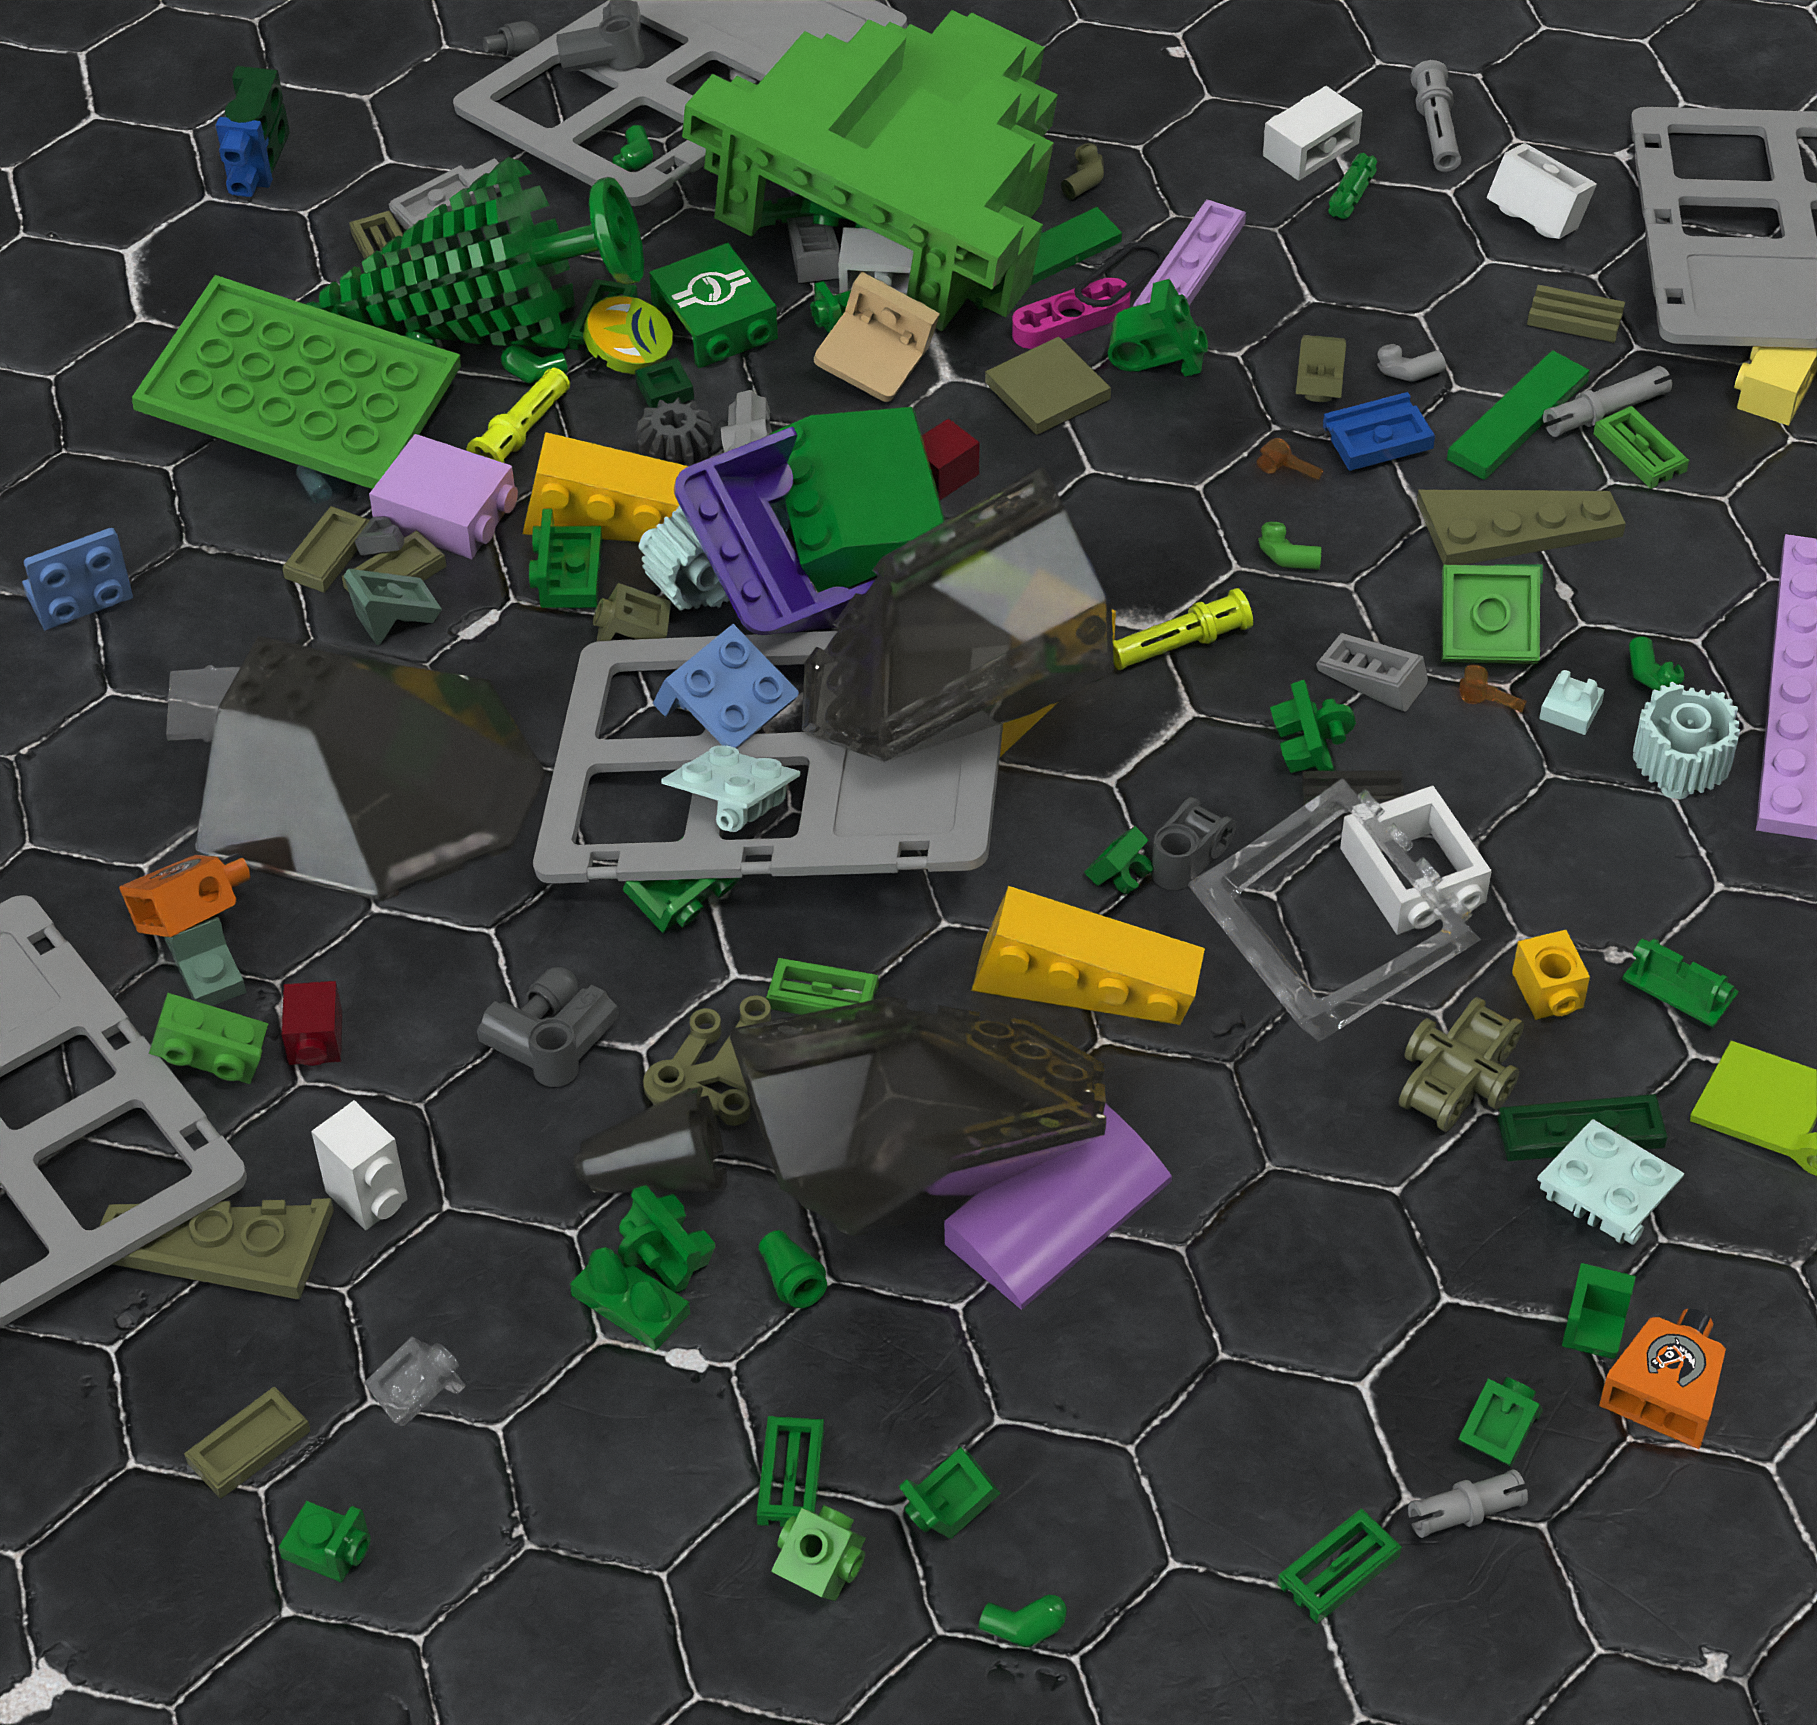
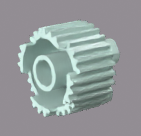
(680, 565)
(1686, 740)

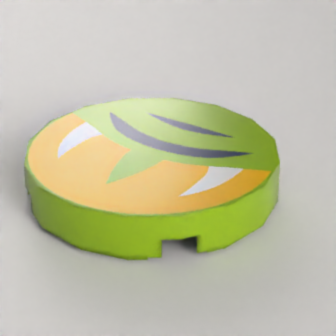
(627, 333)

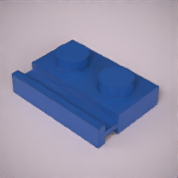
(1378, 431)

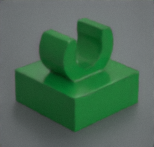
(1117, 860)

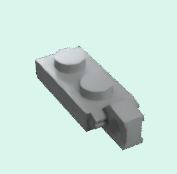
(422, 200)

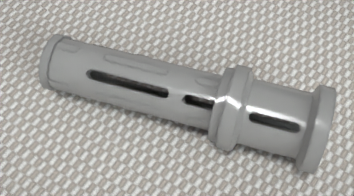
(1443, 147)

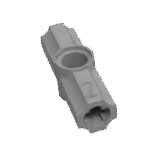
(746, 420)

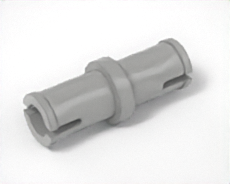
(1467, 1503)

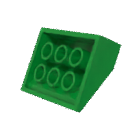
(858, 492)

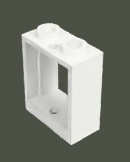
(1416, 816)

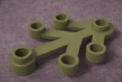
(722, 1068)

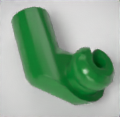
(637, 152)
(528, 365)
(1647, 670)

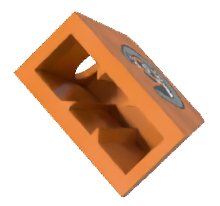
(184, 893)
(1668, 1377)

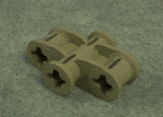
(1461, 1064)

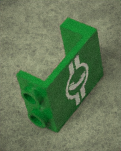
(716, 303)

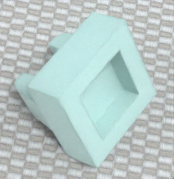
(1572, 703)

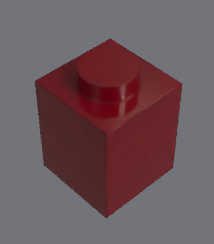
(951, 456)
(312, 1023)

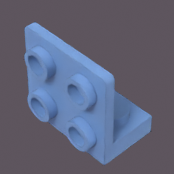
(77, 578)
(727, 688)

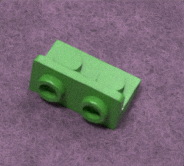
(208, 1039)

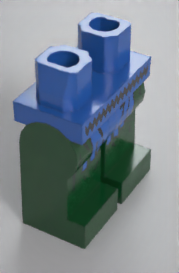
(252, 130)

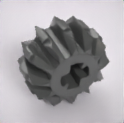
(675, 433)

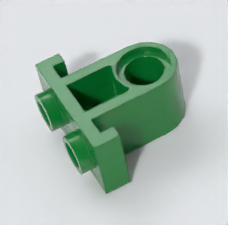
(1158, 333)

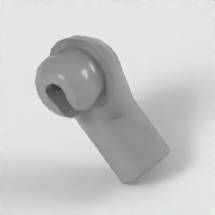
(1409, 369)

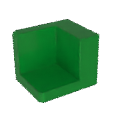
(1598, 1311)

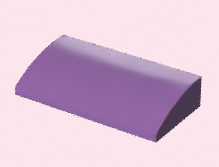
(1055, 1213)

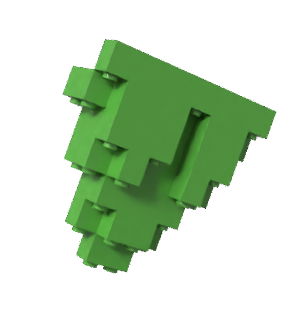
(904, 136)

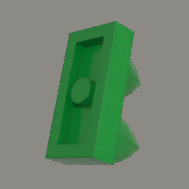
(629, 1298)

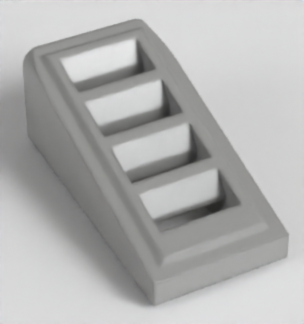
(813, 250)
(1397, 688)

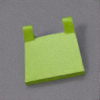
(1763, 1103)

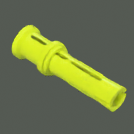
(508, 431)
(1203, 628)

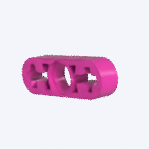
(1043, 319)

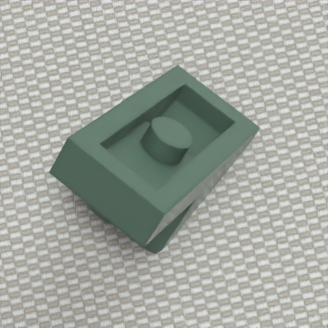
(386, 597)
(206, 963)

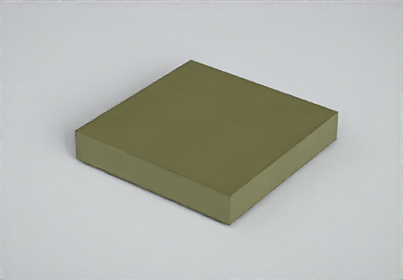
(1047, 385)

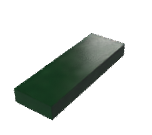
(1548, 1128)

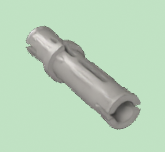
(1593, 406)

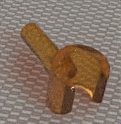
(1278, 453)
(1475, 689)

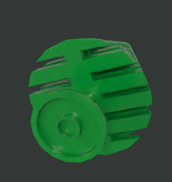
(488, 266)

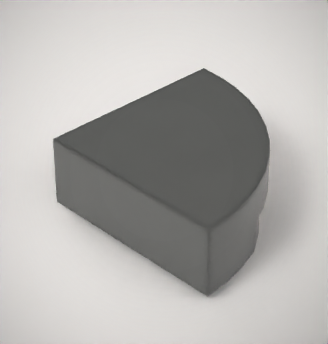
(379, 537)

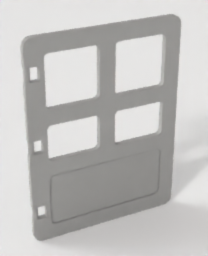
(735, 32)
(1730, 286)
(853, 807)
(41, 1006)

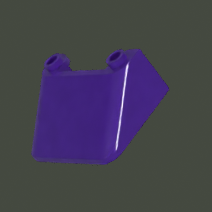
(733, 520)

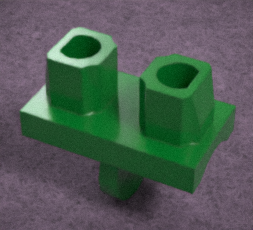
(1300, 714)
(656, 1237)

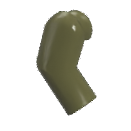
(1089, 171)

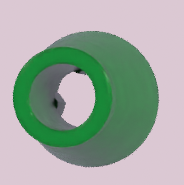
(794, 1272)

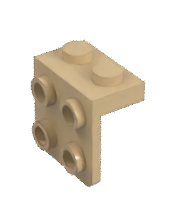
(877, 338)

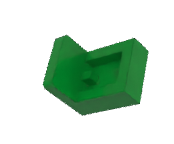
(949, 1495)

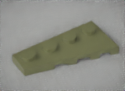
(1508, 523)
(238, 1247)

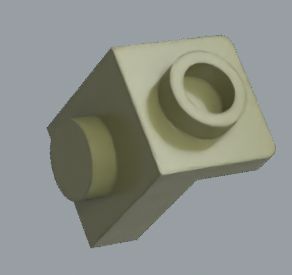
(1321, 367)

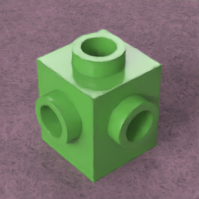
(817, 1569)

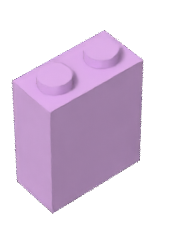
(445, 495)

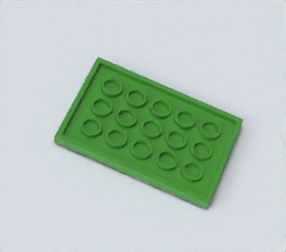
(296, 382)

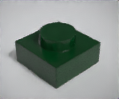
(664, 382)

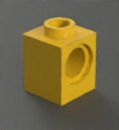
(1551, 974)

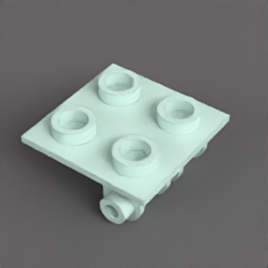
(739, 782)
(1610, 1180)

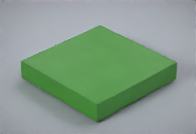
(1490, 614)

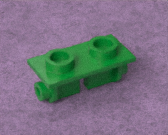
(1679, 984)

